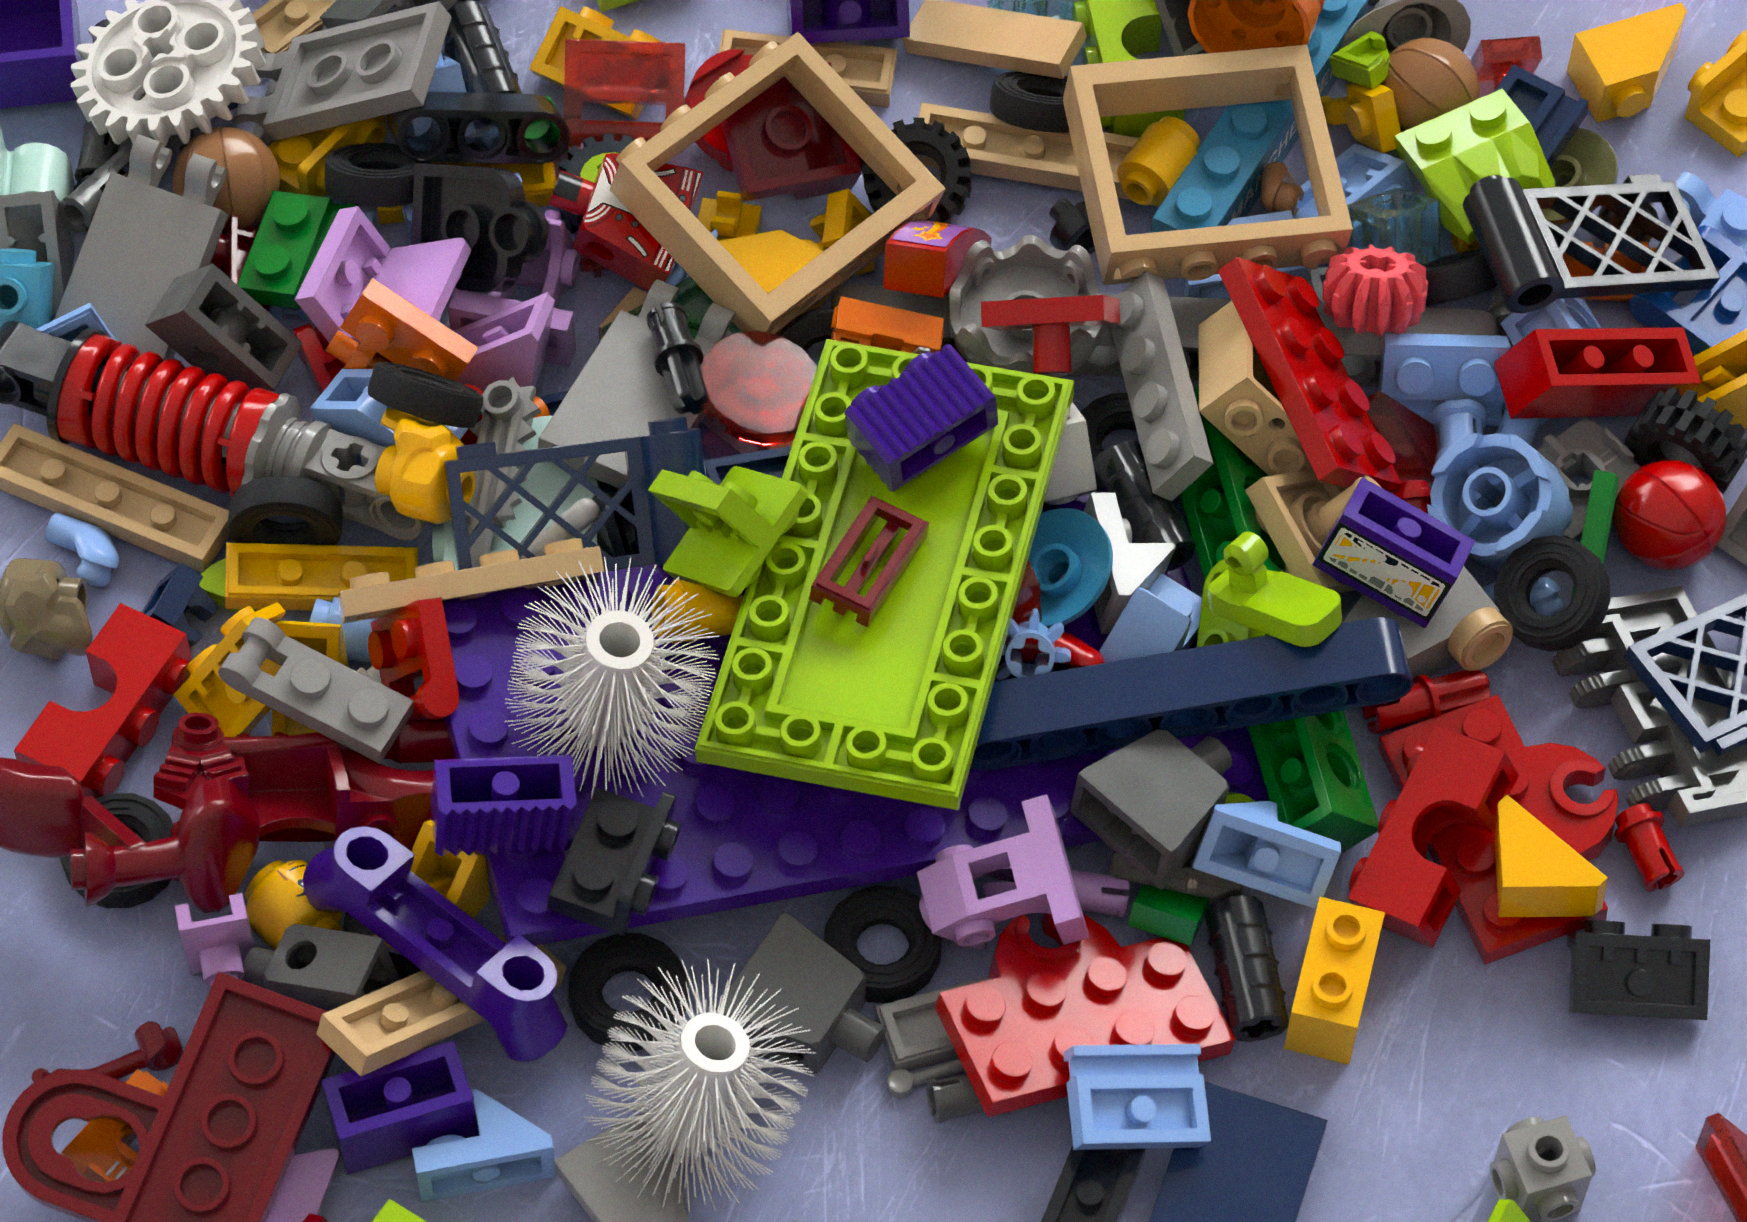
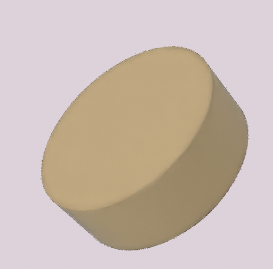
(1480, 639)

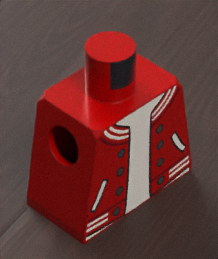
(610, 231)

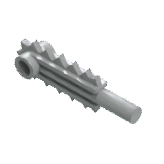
(508, 423)

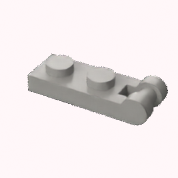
(317, 691)

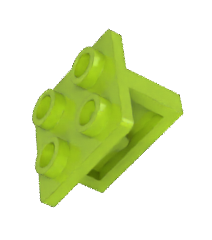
(728, 523)

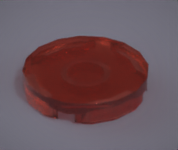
(758, 386)

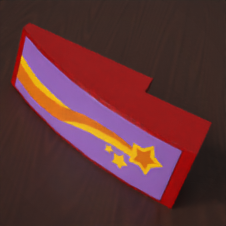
(927, 256)

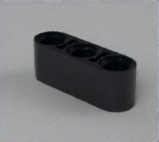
(500, 144)

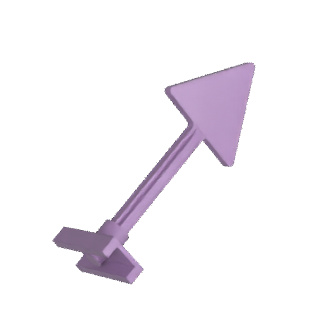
(221, 947)

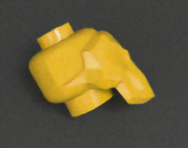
(415, 467)

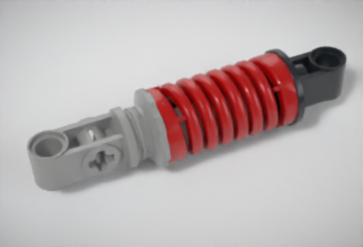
(186, 420)

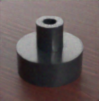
(1071, 226)

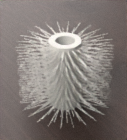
(611, 678)
(698, 1085)

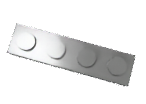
(1160, 388)

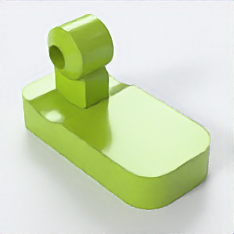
(1271, 599)

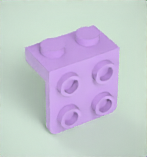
(357, 253)

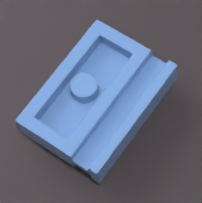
(1442, 367)
(1136, 1096)

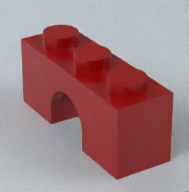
(142, 668)
(1447, 784)

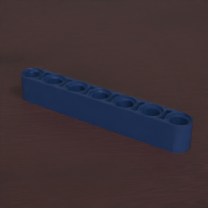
(1190, 693)

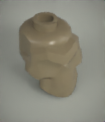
(44, 609)

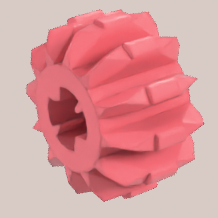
(1375, 290)

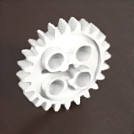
(167, 67)

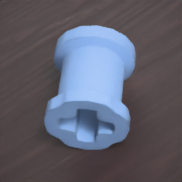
(1457, 420)

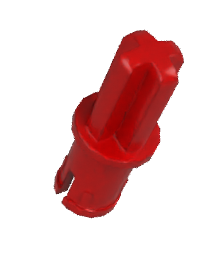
(1429, 699)

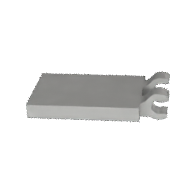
(348, 73)
(144, 242)
(622, 388)

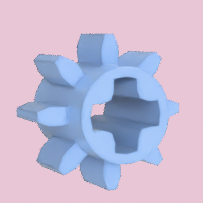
(1046, 643)

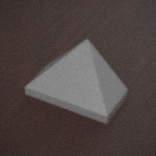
(34, 224)

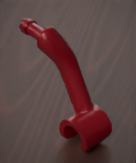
(156, 1051)

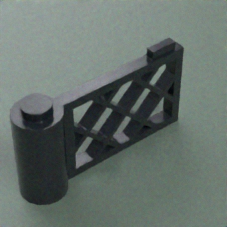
(1528, 250)

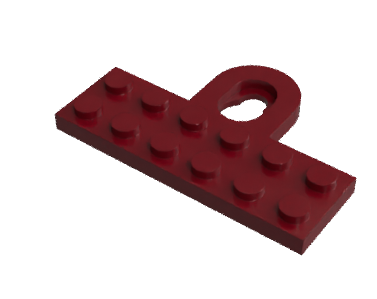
(214, 1138)

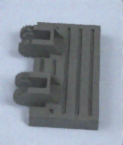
(1691, 783)

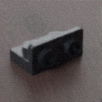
(613, 860)
(1637, 973)

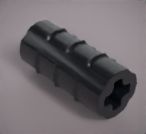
(478, 49)
(1151, 517)
(1246, 968)

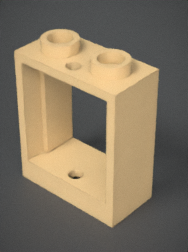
(1241, 398)

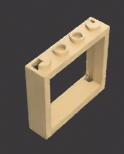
(1200, 83)
(702, 253)

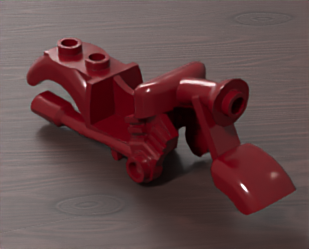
(230, 800)

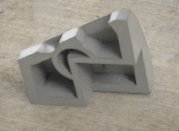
(613, 1201)

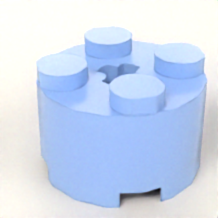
(1479, 471)

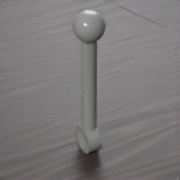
(901, 1081)

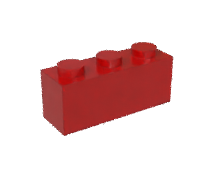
(1594, 371)

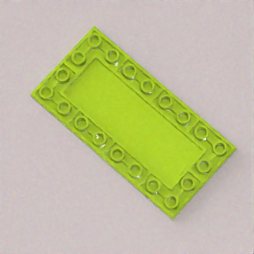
(907, 696)

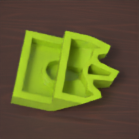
(1469, 145)

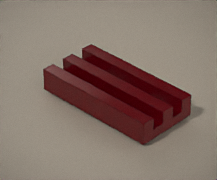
(848, 597)

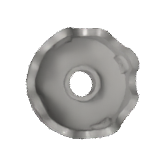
(1020, 272)

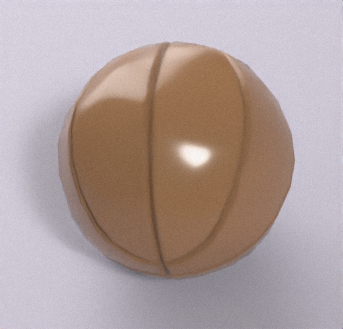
(1429, 80)
(249, 176)

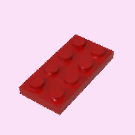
(1309, 375)

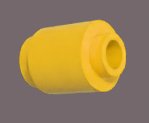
(1157, 160)

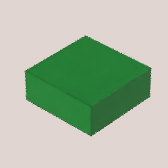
(1168, 913)

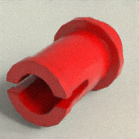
(1648, 846)

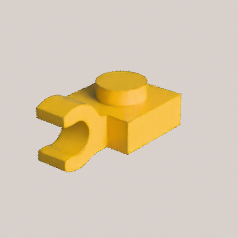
(1368, 114)

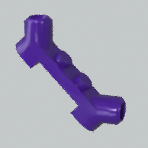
(502, 982)

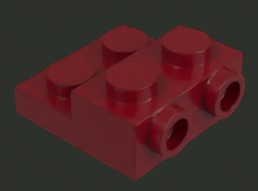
(787, 148)

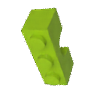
(1115, 34)

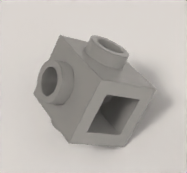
(1543, 1168)

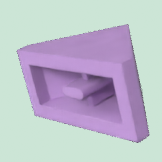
(509, 344)

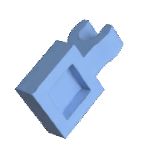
(1724, 214)

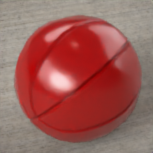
(1669, 515)

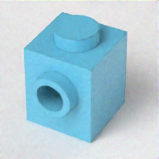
(25, 288)

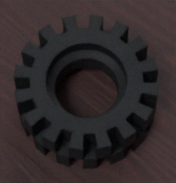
(945, 151)
(1688, 432)

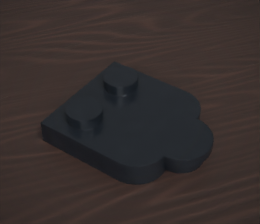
(485, 210)

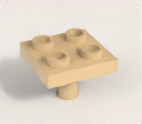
(1298, 517)

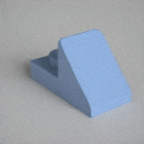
(1154, 622)
(1262, 853)
(502, 1155)

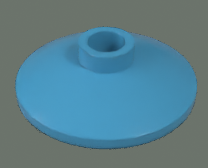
(1073, 545)

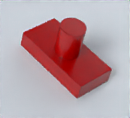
(1050, 324)

